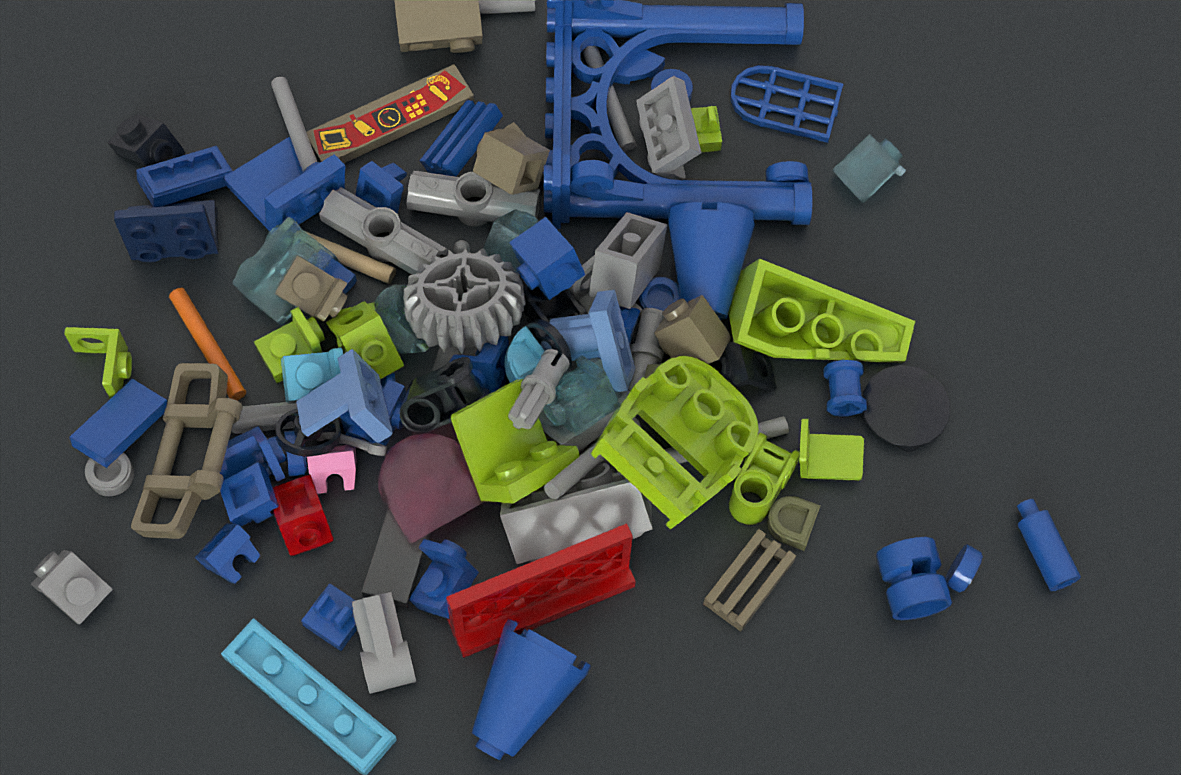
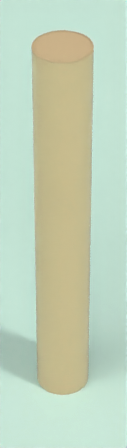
(359, 261)

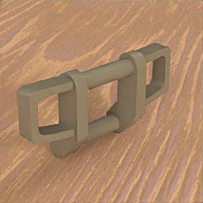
(203, 483)

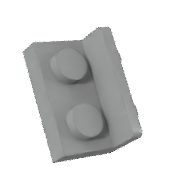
(668, 128)

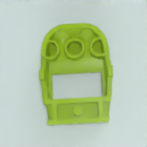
(698, 418)

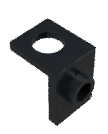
(738, 367)

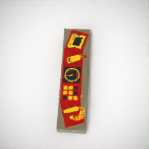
(391, 116)

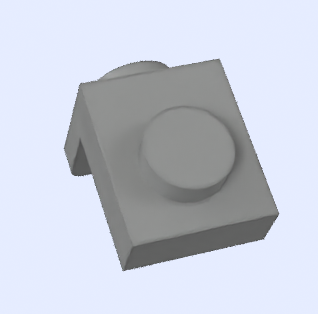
(70, 584)

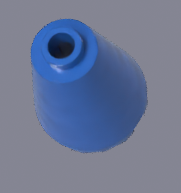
(710, 250)
(523, 689)

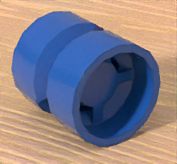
(913, 576)

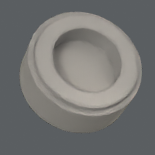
(110, 480)

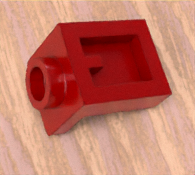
(301, 516)

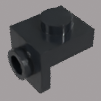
(145, 141)

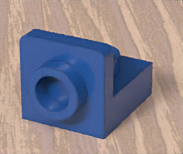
(489, 364)
(445, 576)

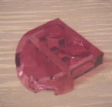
(426, 483)

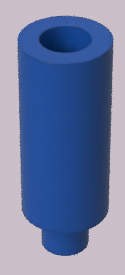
(1047, 546)

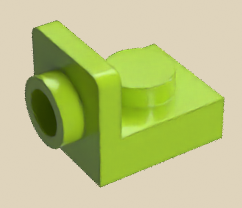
(295, 338)

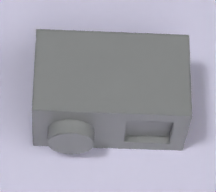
(628, 258)

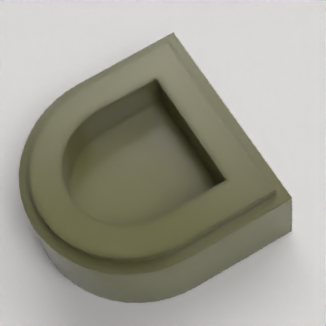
(792, 521)

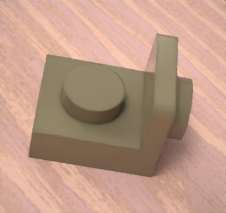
(311, 290)

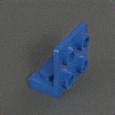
(279, 189)

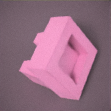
(339, 461)

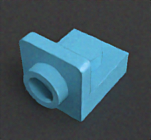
(308, 371)

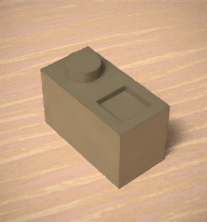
(438, 24)

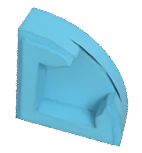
(522, 355)

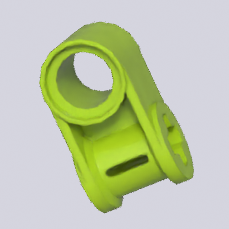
(763, 473)

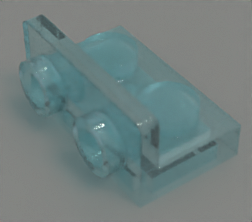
(262, 273)

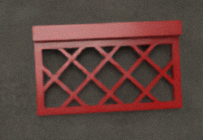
(542, 590)

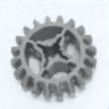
(464, 300)

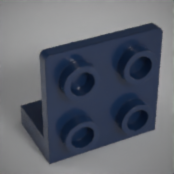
(169, 230)

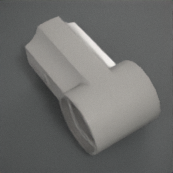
(384, 652)

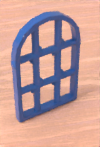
(797, 112)

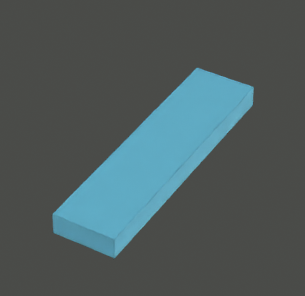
(309, 697)

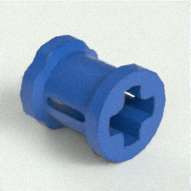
(845, 388)

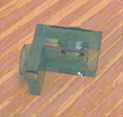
(869, 166)
(391, 310)

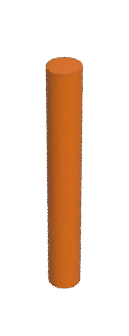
(205, 340)

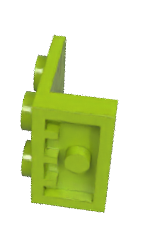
(502, 458)

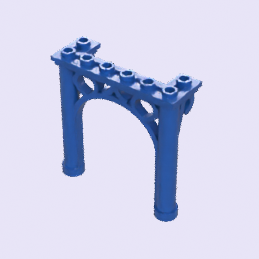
(589, 185)

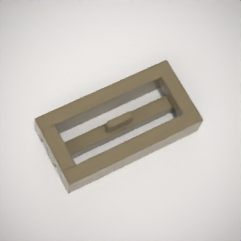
(771, 549)

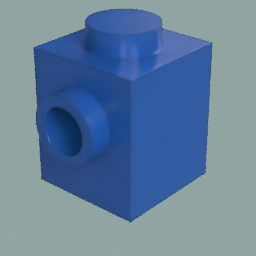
(546, 259)

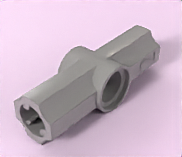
(448, 197)
(364, 222)

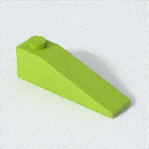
(808, 320)

